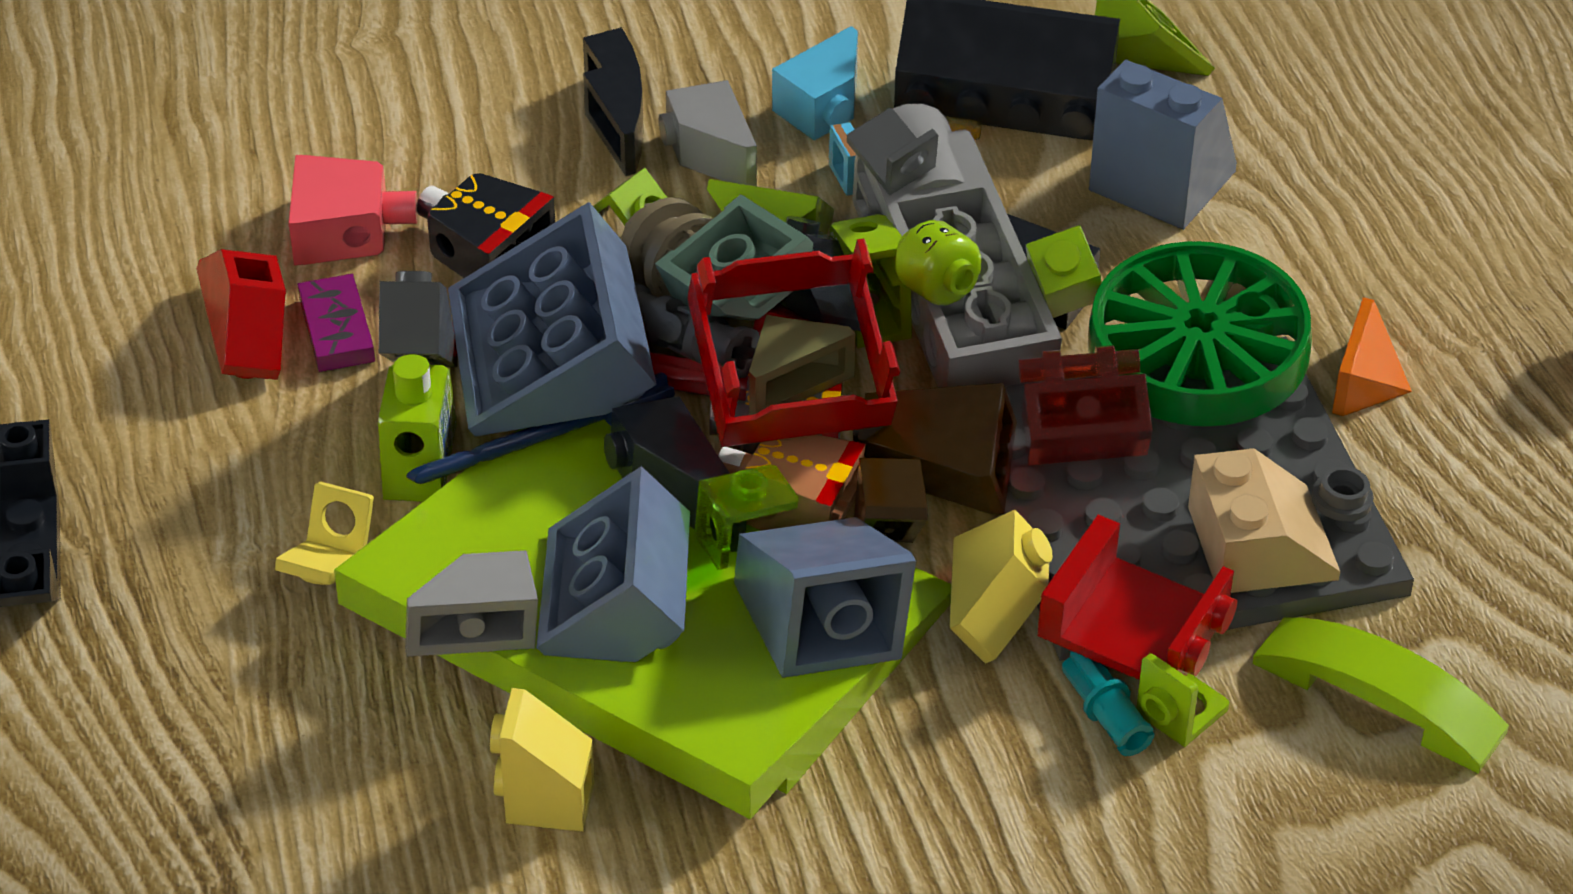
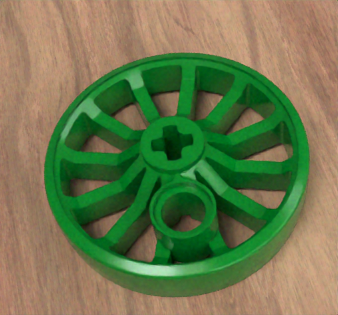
(1206, 335)

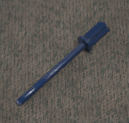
(524, 438)

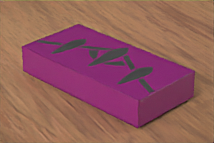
(336, 322)

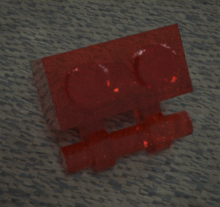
(1084, 416)

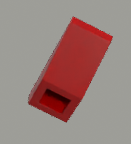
(244, 311)

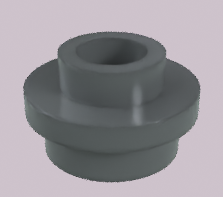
(1343, 494)

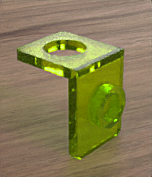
(737, 499)

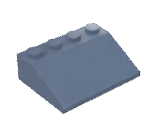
(551, 329)

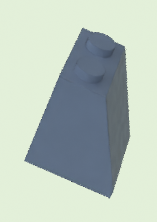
(1159, 144)
(826, 594)

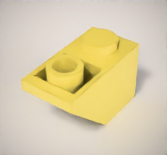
(542, 765)

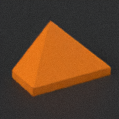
(1369, 366)

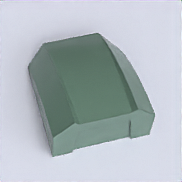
(735, 234)

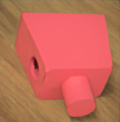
(343, 209)

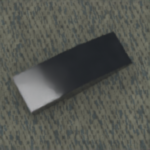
(614, 95)

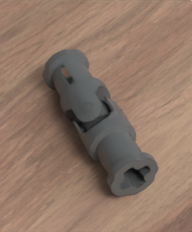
(671, 326)

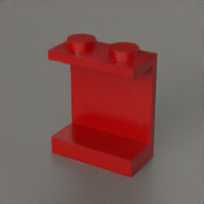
(1126, 612)

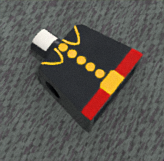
(482, 220)

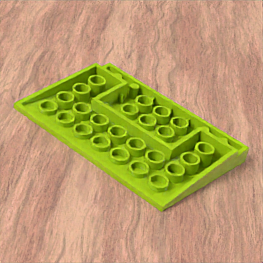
(695, 711)

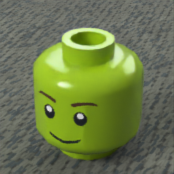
(938, 262)

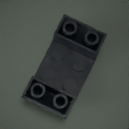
(28, 515)

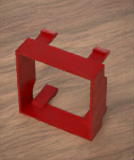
(786, 274)

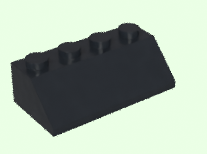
(1006, 64)

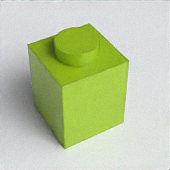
(1064, 270)

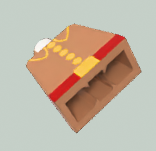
(815, 466)

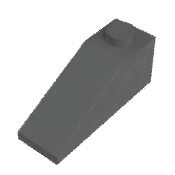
(416, 319)

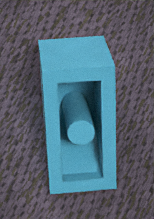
(818, 85)

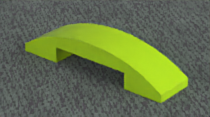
(1391, 677)

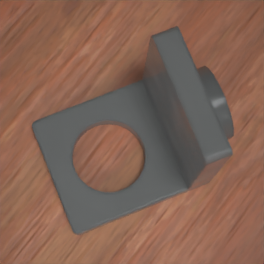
(893, 150)

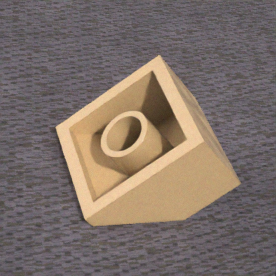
(1258, 522)

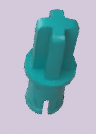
(1109, 703)

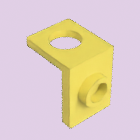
(324, 548)

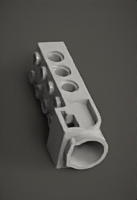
(1005, 311)

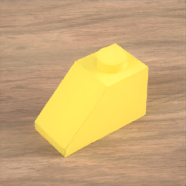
(997, 582)

